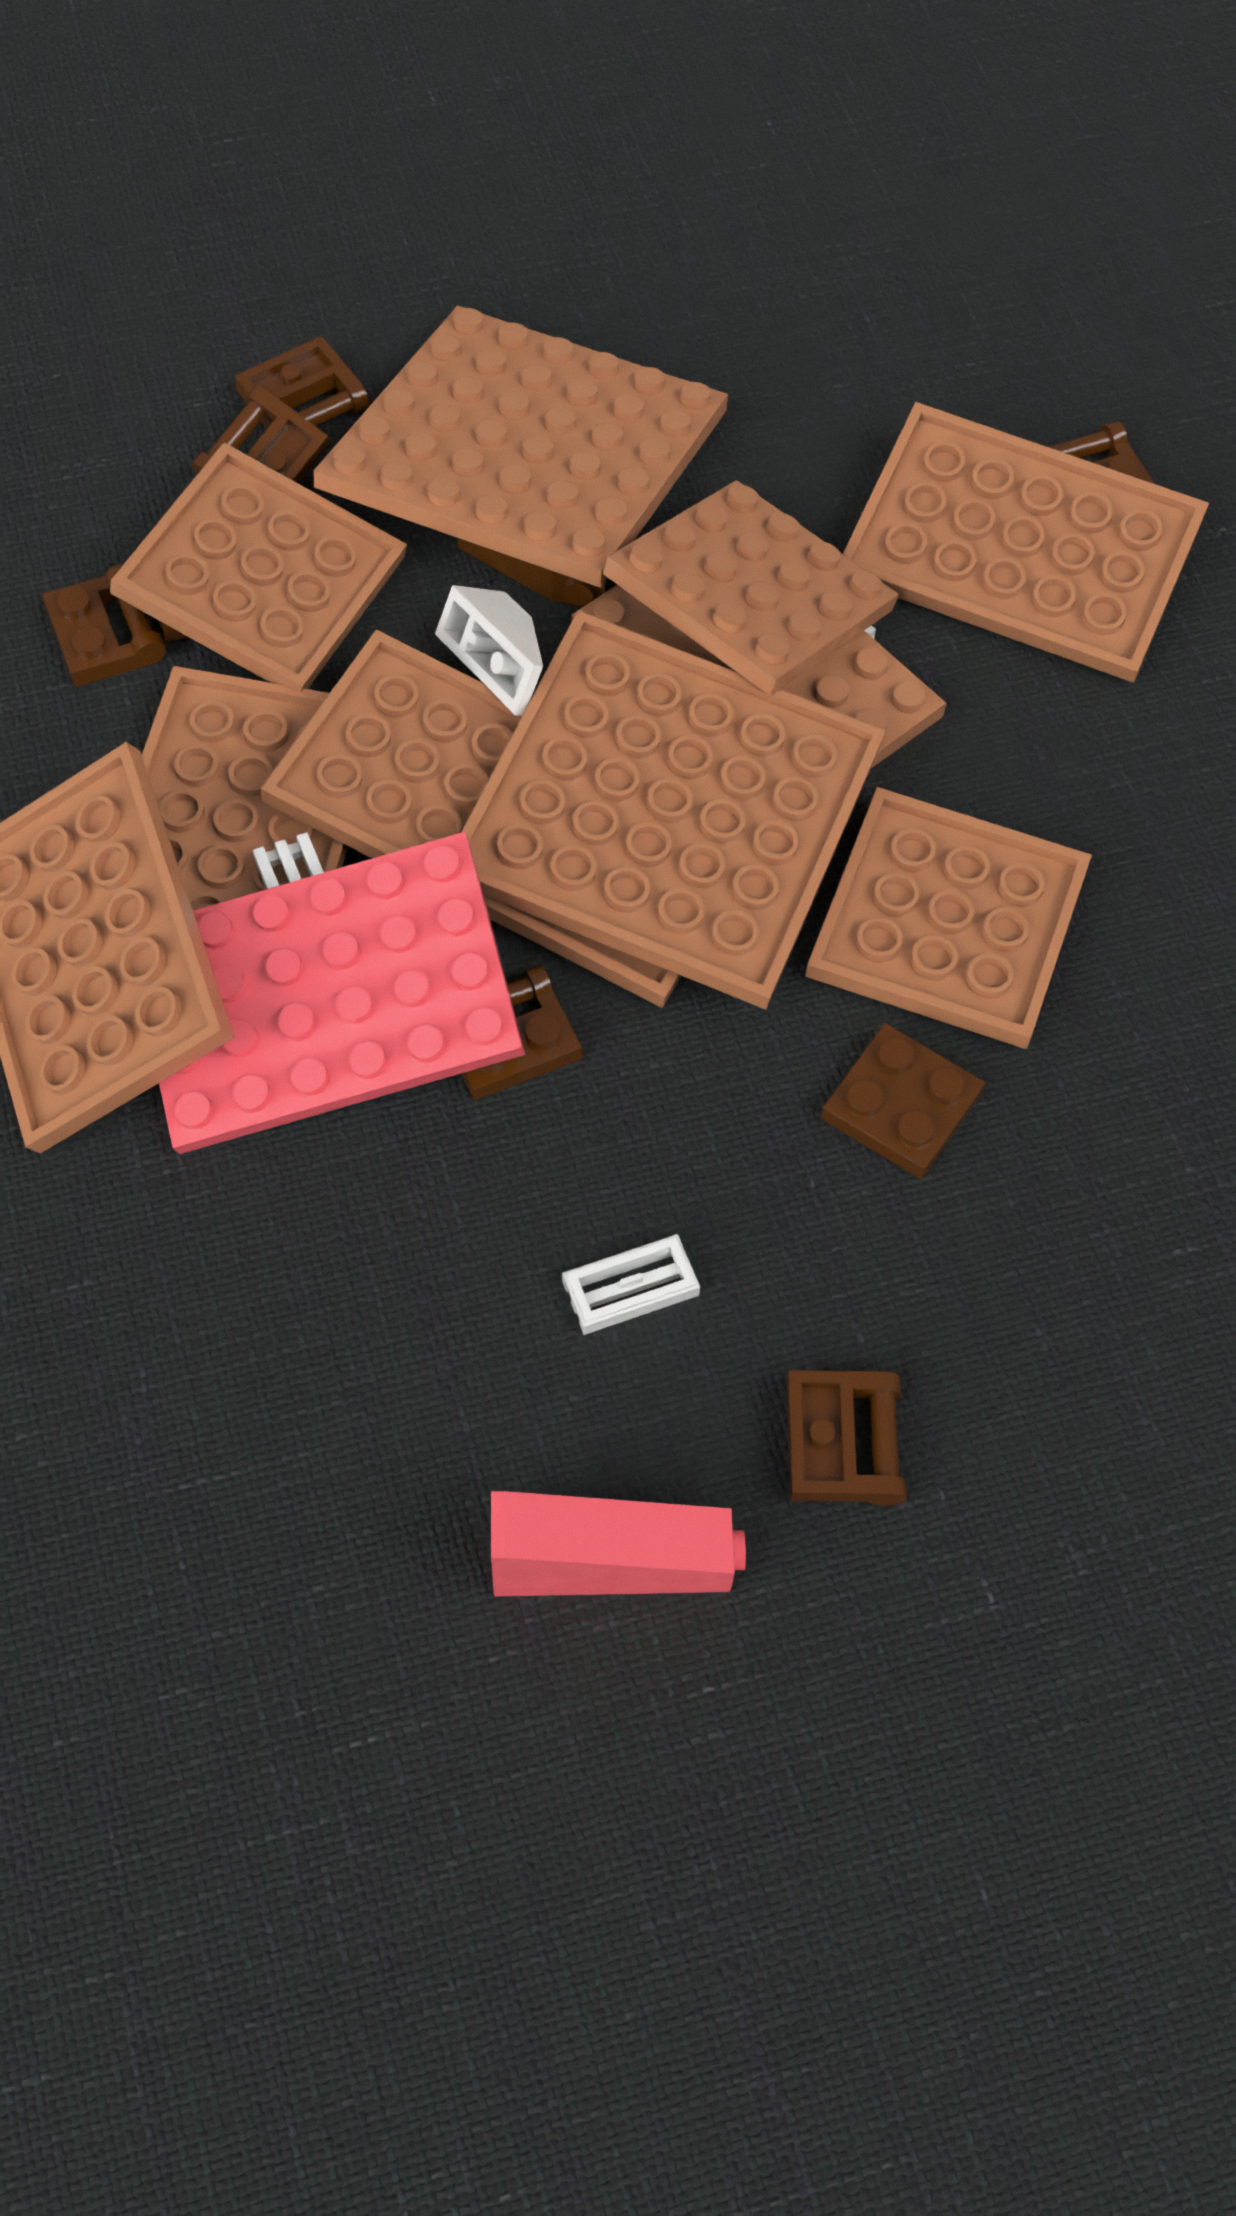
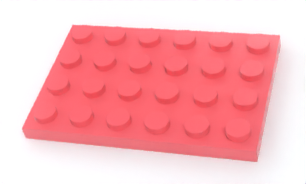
(346, 993)

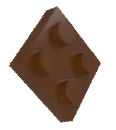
(903, 1100)

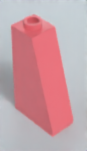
(610, 1546)

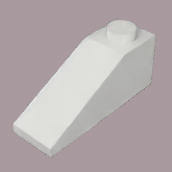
(494, 642)

